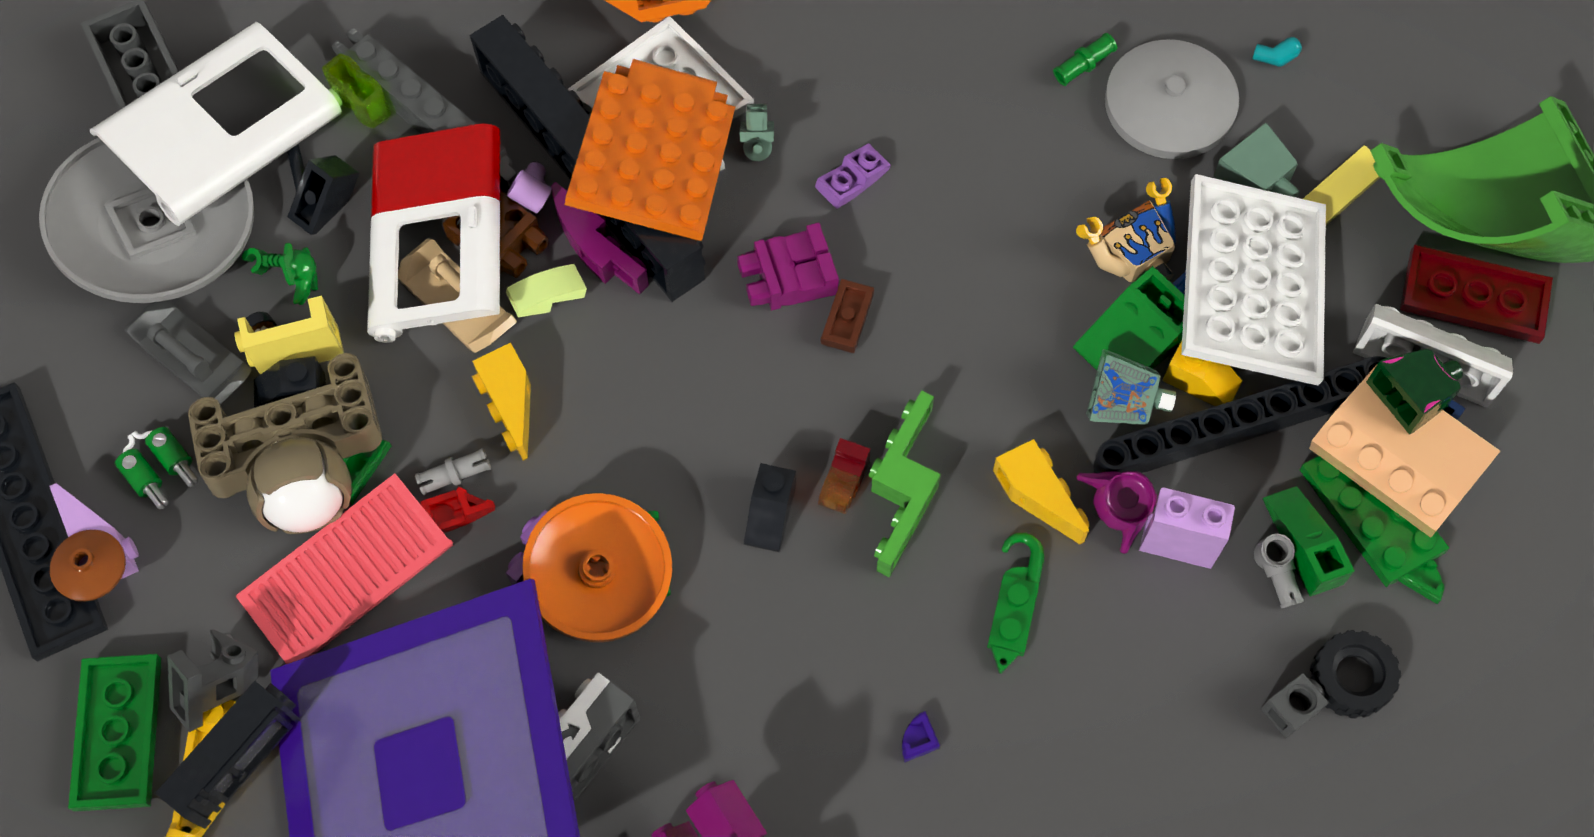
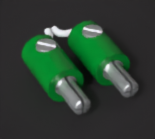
(142, 475)

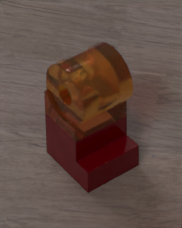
(844, 476)

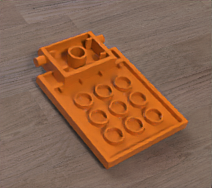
(652, 149)

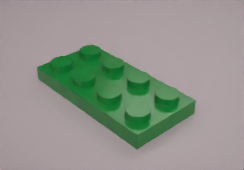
(1378, 532)
(115, 733)

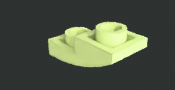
(539, 291)

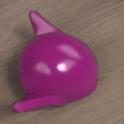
(1122, 501)

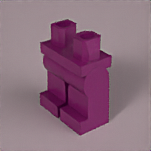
(790, 269)

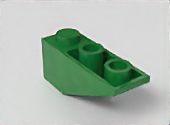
(1317, 548)

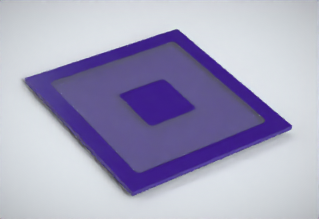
(430, 729)

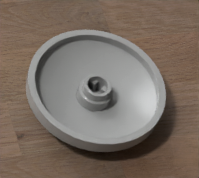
(1171, 99)

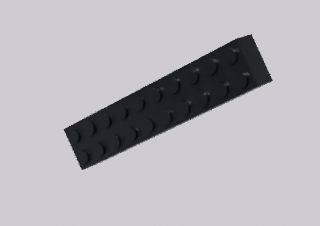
(559, 126)

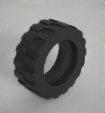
(1376, 654)

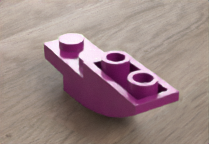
(595, 248)

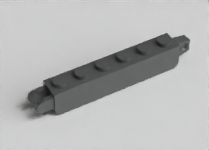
(411, 95)

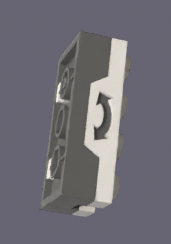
(595, 728)

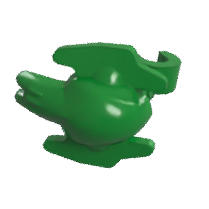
(296, 264)

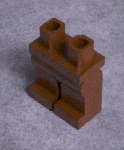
(517, 231)

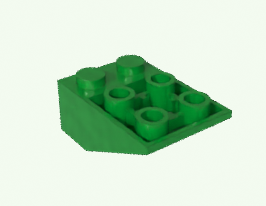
(1140, 323)

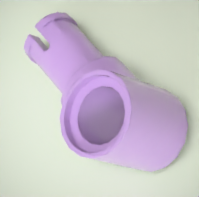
(530, 188)

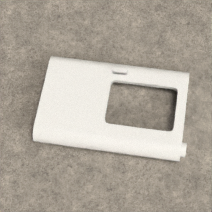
(187, 153)

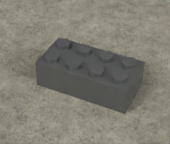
(130, 50)

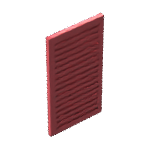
(344, 571)

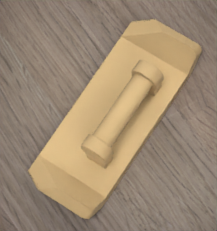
(436, 279)

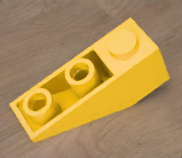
(509, 389)
(1035, 487)

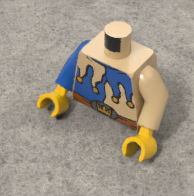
(1135, 239)

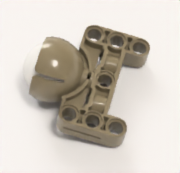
(290, 449)

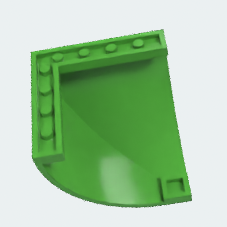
(1509, 193)

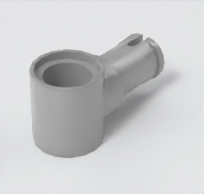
(1281, 571)

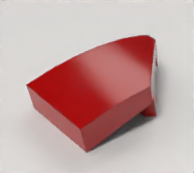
(456, 509)

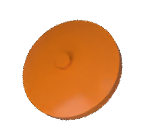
(598, 567)

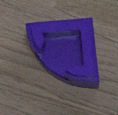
(919, 738)

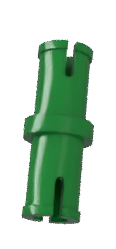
(1085, 59)

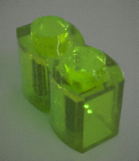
(357, 90)

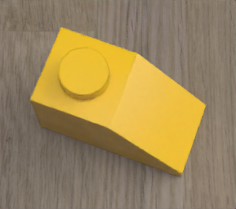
(1202, 378)

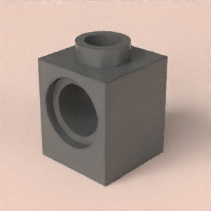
(1287, 718)

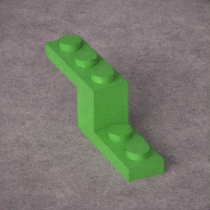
(903, 482)

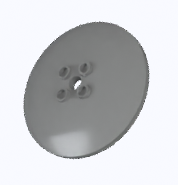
(98, 239)

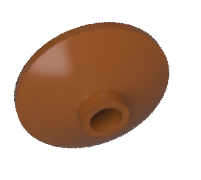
(99, 574)

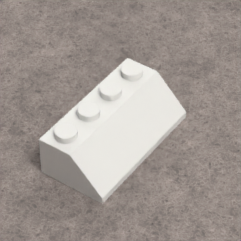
(1394, 334)

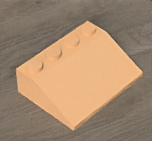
(1412, 474)

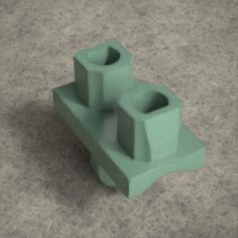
(757, 132)

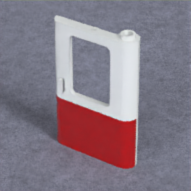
(430, 180)

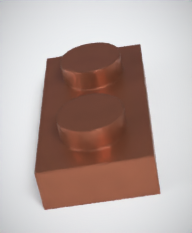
(847, 316)

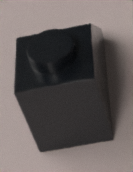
(322, 192)
(288, 379)
(770, 507)

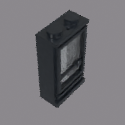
(229, 753)

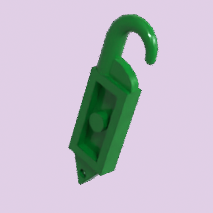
(1016, 603)

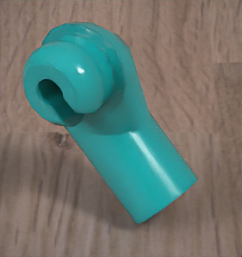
(1280, 54)

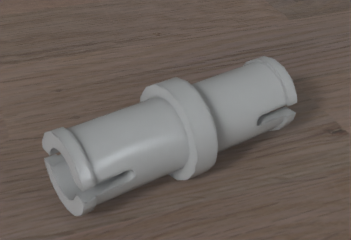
(453, 471)

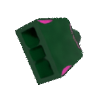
(1415, 386)

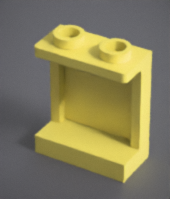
(300, 339)

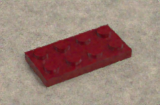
(1477, 294)

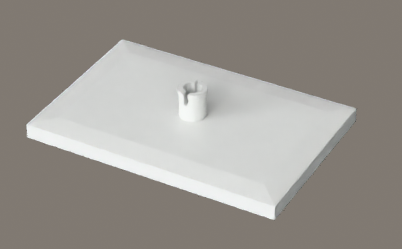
(1255, 280)

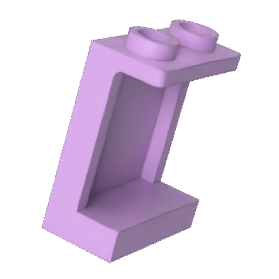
(1187, 528)

